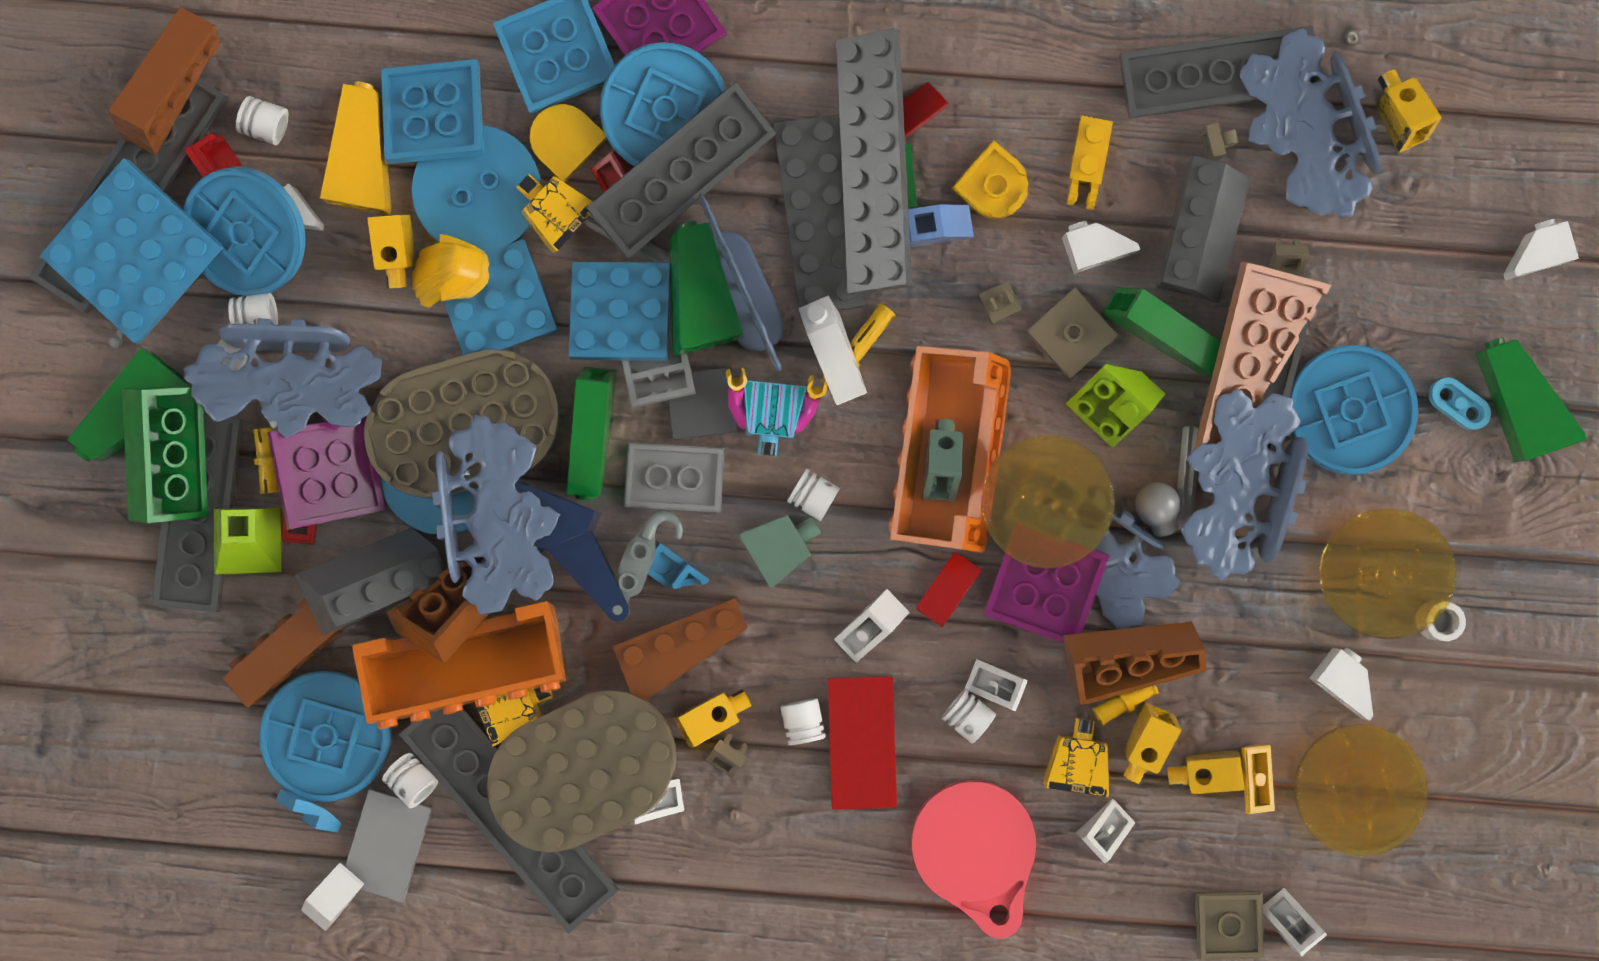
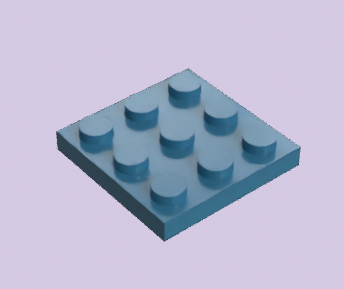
(554, 51)
(432, 111)
(508, 308)
(619, 311)

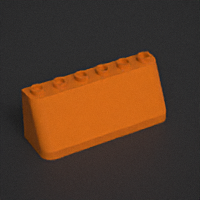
(974, 394)
(496, 660)

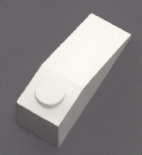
(832, 349)

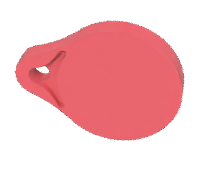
(976, 851)

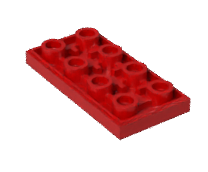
(862, 742)

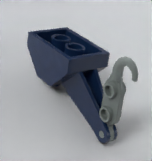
(581, 556)

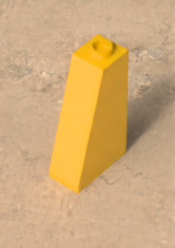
(356, 160)

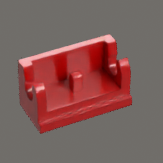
(212, 154)

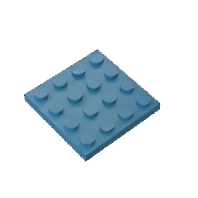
(131, 251)

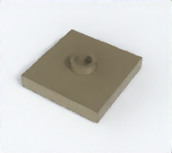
(1072, 333)
(1229, 925)

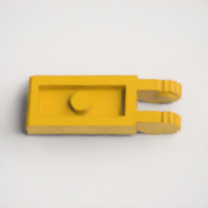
(1089, 158)

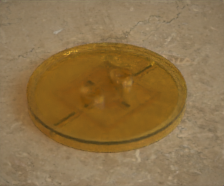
(1047, 501)
(1388, 573)
(1360, 790)

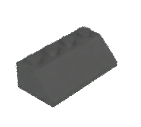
(1203, 229)
(369, 579)

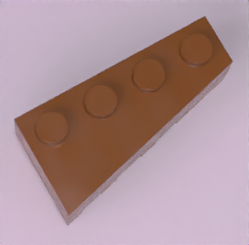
(164, 81)
(439, 615)
(671, 650)
(277, 655)
(1131, 659)

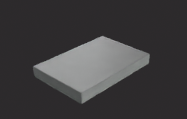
(674, 477)
(387, 844)

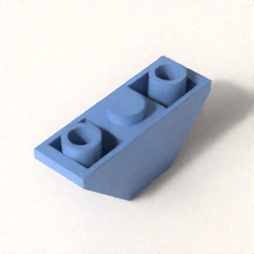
(939, 224)

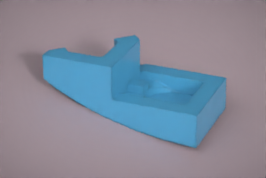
(673, 570)
(313, 813)

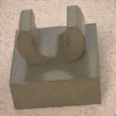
(1215, 142)
(1289, 258)
(999, 302)
(727, 758)

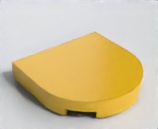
(564, 139)
(993, 183)

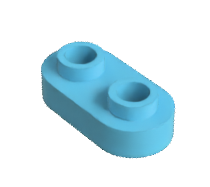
(1458, 403)

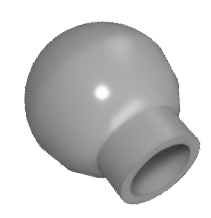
(1158, 507)

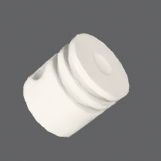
(262, 120)
(251, 308)
(813, 495)
(1448, 626)
(968, 716)
(802, 721)
(410, 780)

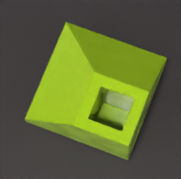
(1115, 401)
(247, 540)

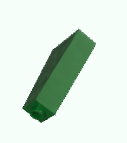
(699, 292)
(1163, 328)
(1525, 402)
(103, 427)
(590, 432)

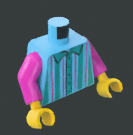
(772, 408)

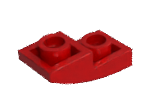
(948, 589)

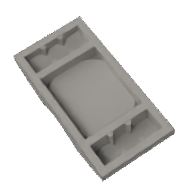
(659, 380)

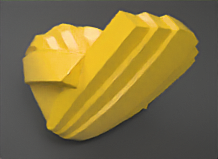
(449, 271)

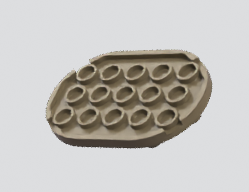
(429, 403)
(581, 771)

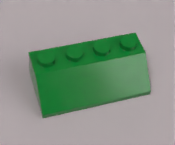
(164, 454)

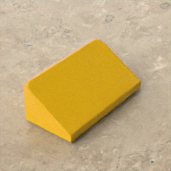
(1258, 778)

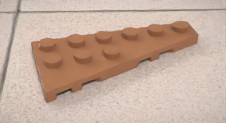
(1258, 336)

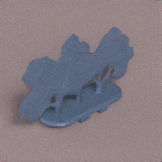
(1303, 121)
(750, 293)
(288, 387)
(1239, 473)
(502, 518)
(1128, 583)

